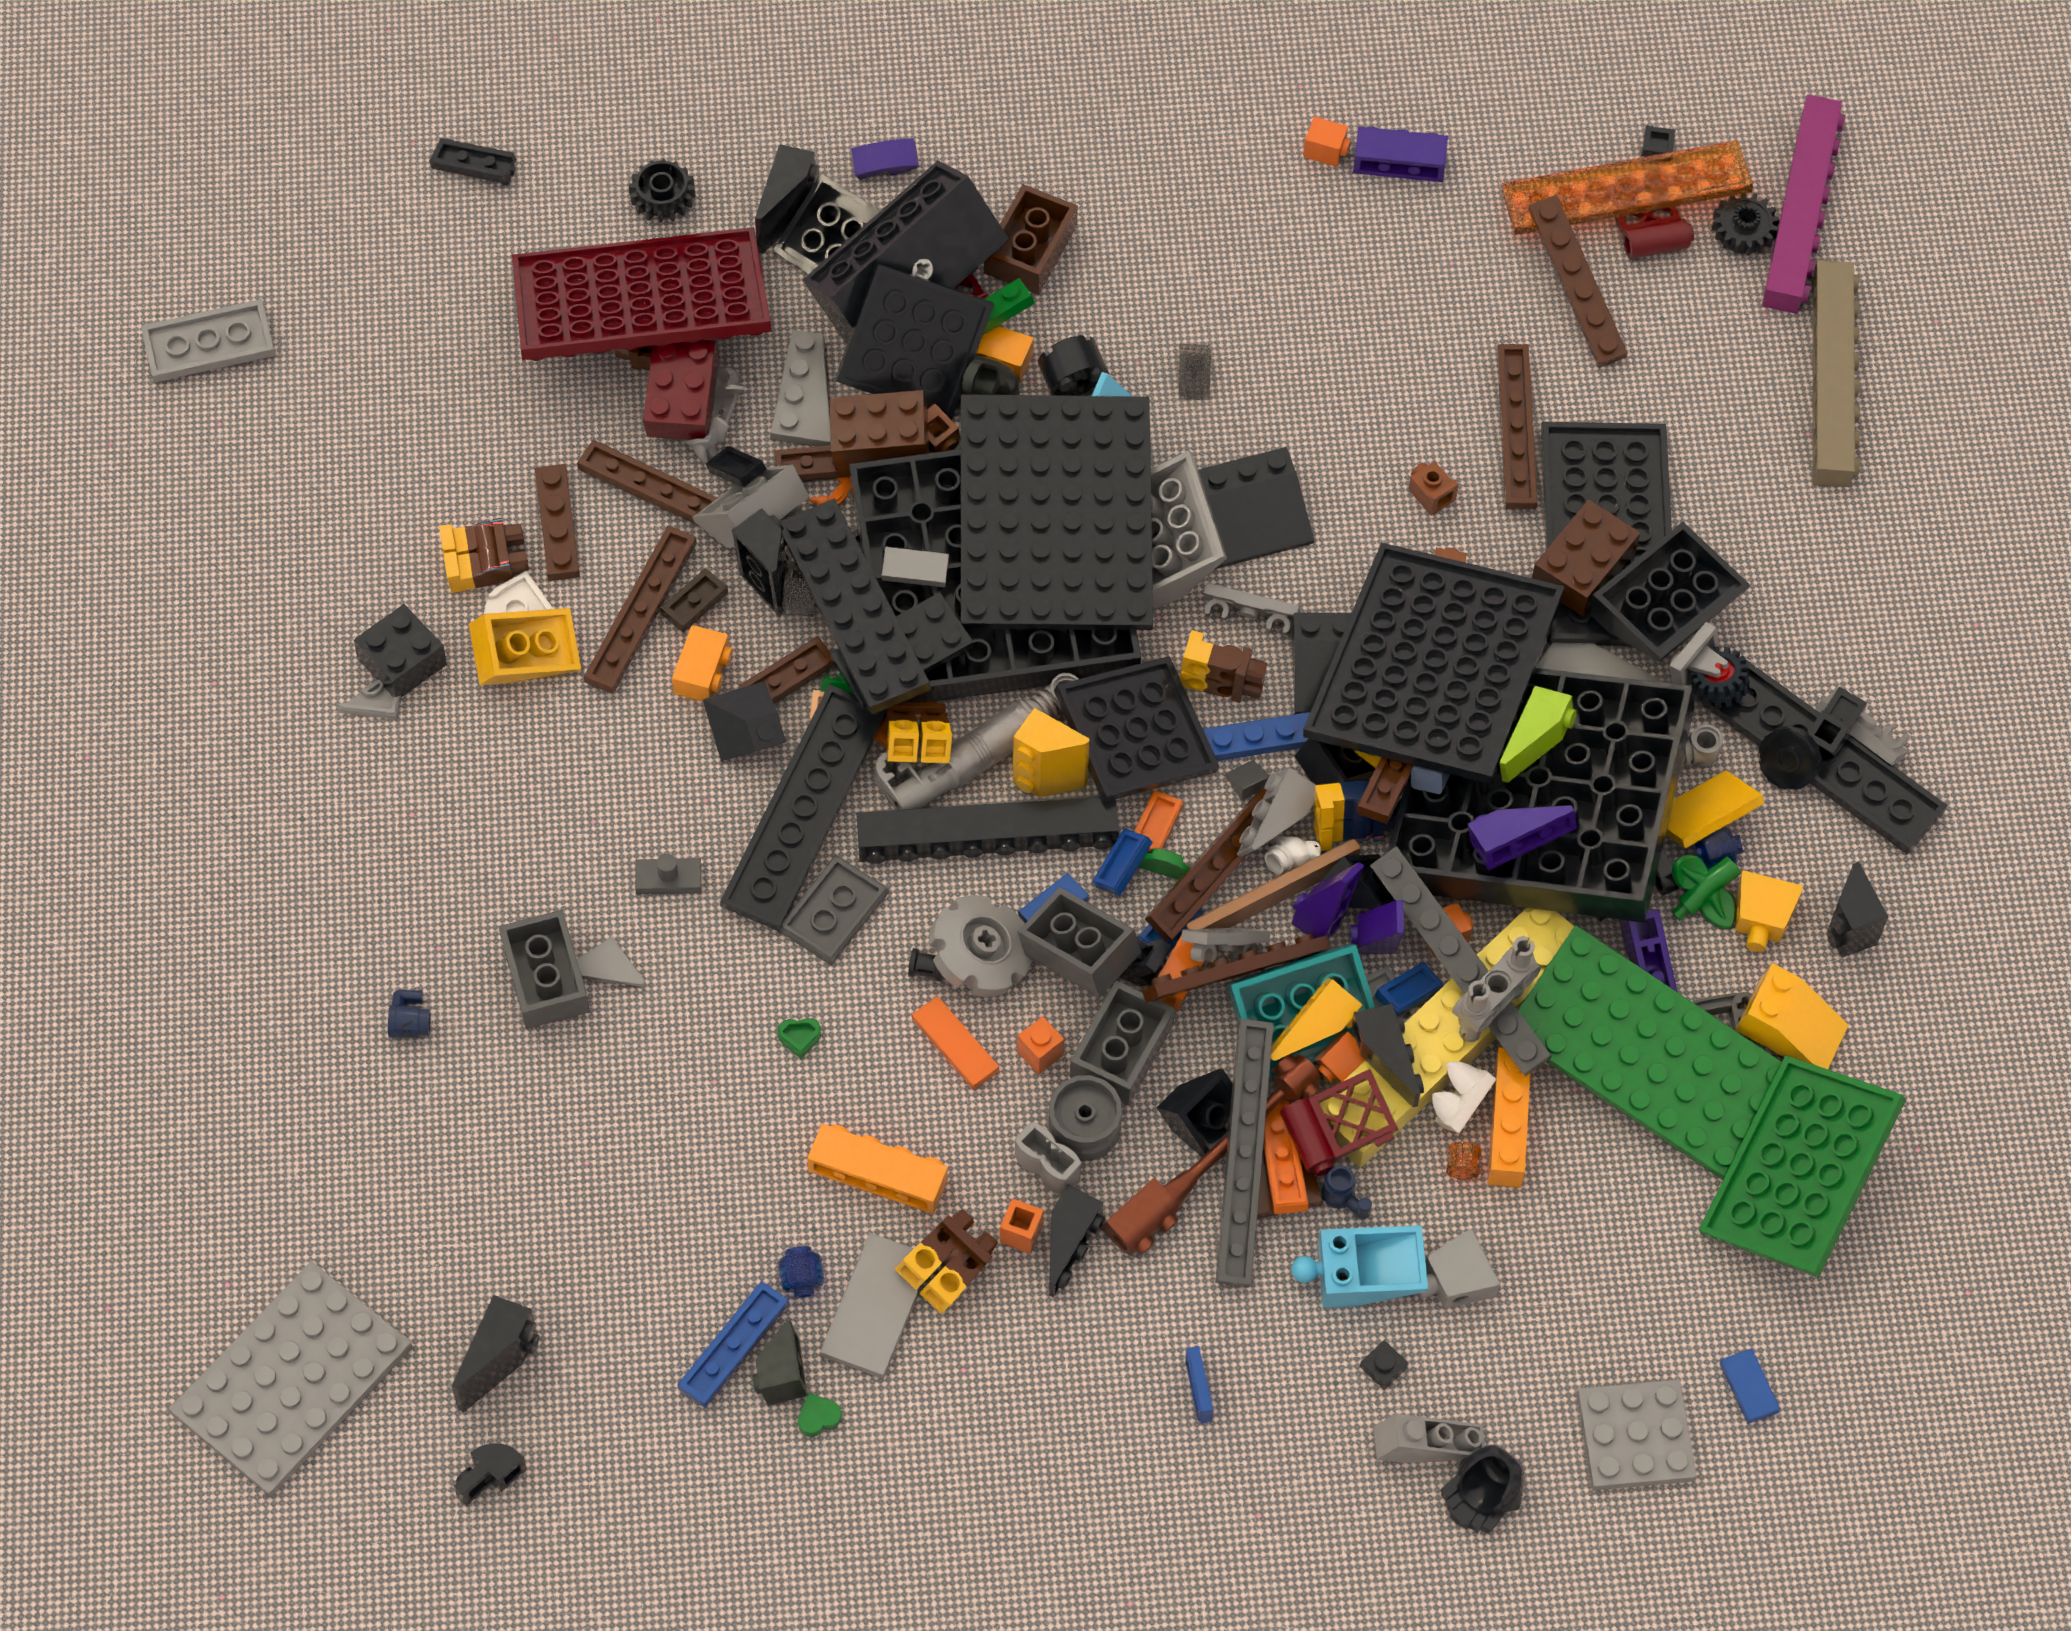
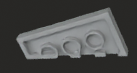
(803, 399)

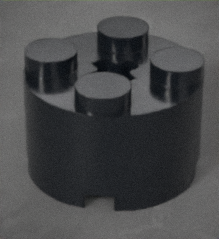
(1072, 366)

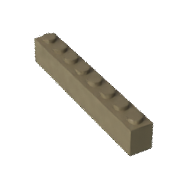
(1834, 373)

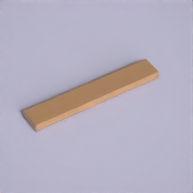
(1274, 890)

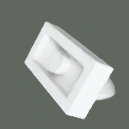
(1471, 1086)

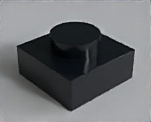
(1657, 141)
(1384, 1364)

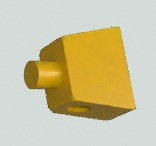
(1764, 908)

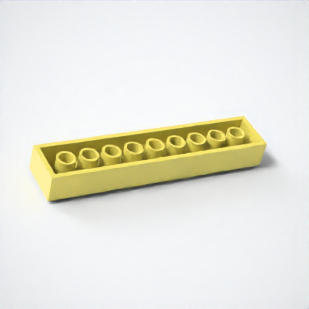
(1436, 1036)

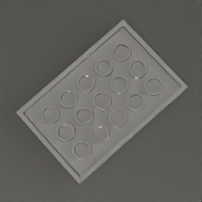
(290, 1378)

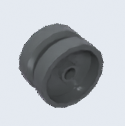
(1085, 1116)

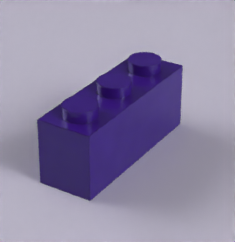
(1400, 154)

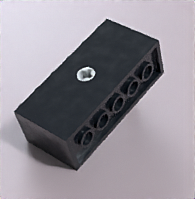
(929, 230)

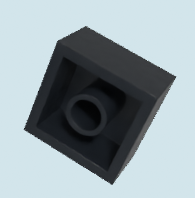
(400, 651)

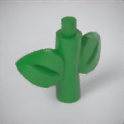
(1706, 890)

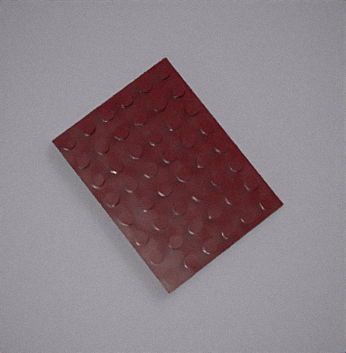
(639, 294)

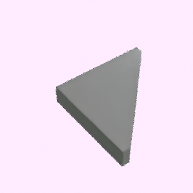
(373, 702)
(609, 965)

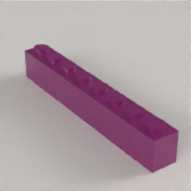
(1802, 204)

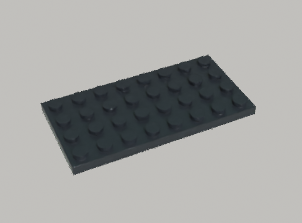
(1617, 469)

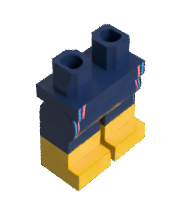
(1337, 815)

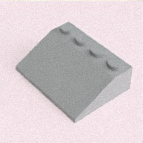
(1183, 530)

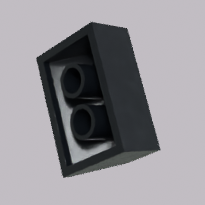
(762, 556)

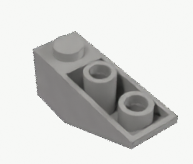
(1284, 803)
(1425, 1439)

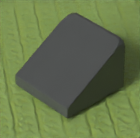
(1247, 779)

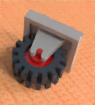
(1711, 673)

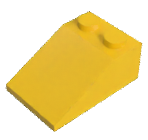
(523, 645)
(1792, 1019)

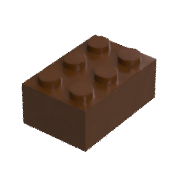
(1037, 235)
(878, 427)
(1587, 555)

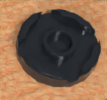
(1789, 758)

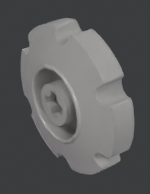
(979, 946)

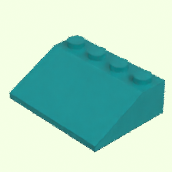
(1283, 991)

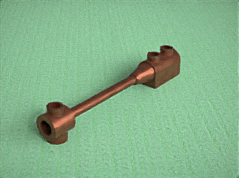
(1156, 1204)

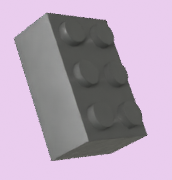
(1079, 942)
(544, 969)
(1123, 1040)

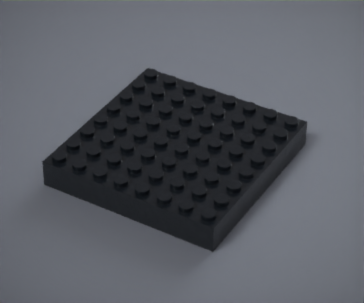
(918, 507)
(1614, 771)

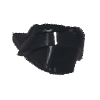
(1484, 1488)

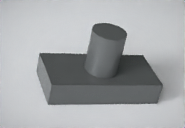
(668, 875)

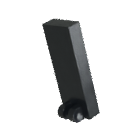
(473, 161)

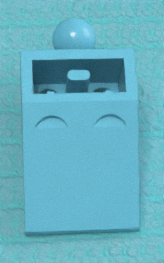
(1377, 1261)

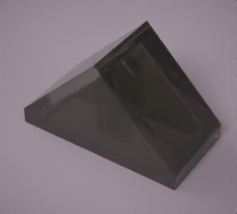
(1194, 371)

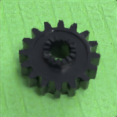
(662, 190)
(1745, 224)

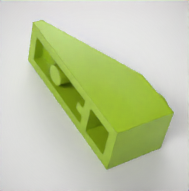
(1538, 730)

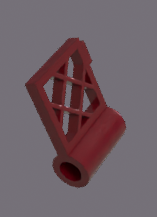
(1655, 234)
(1313, 1134)

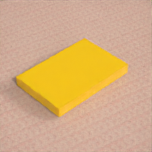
(1710, 808)

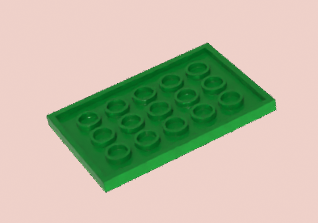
(1802, 1166)

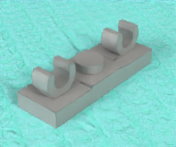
(1250, 606)
(1874, 737)
(1223, 939)

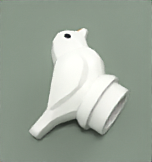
(1290, 853)

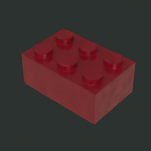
(681, 390)

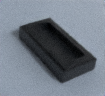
(736, 466)

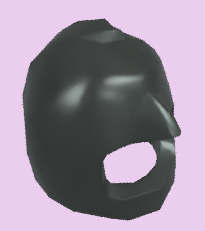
(989, 377)

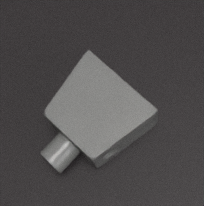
(1460, 1272)

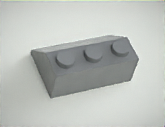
(775, 491)

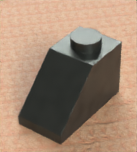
(781, 1368)

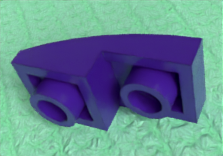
(885, 156)

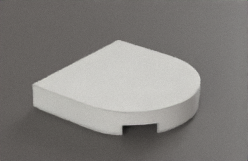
(517, 595)

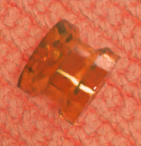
(1463, 1160)

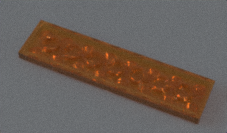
(1633, 185)

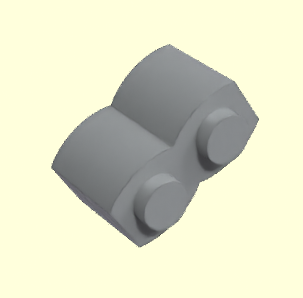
(1043, 1156)

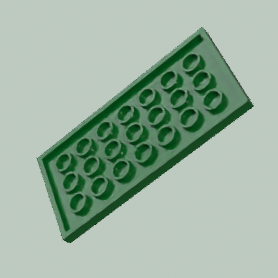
(1648, 1050)

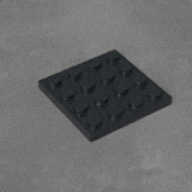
(913, 338)
(1137, 728)

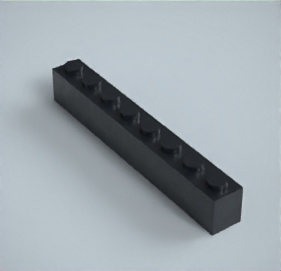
(986, 829)

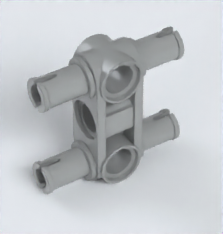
(1512, 974)

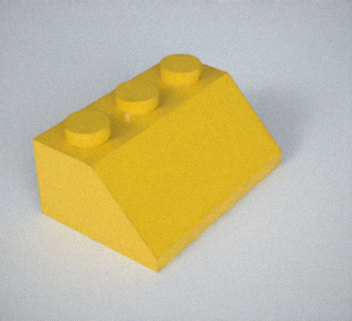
(1049, 756)

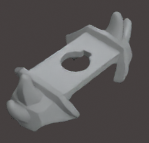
(725, 397)

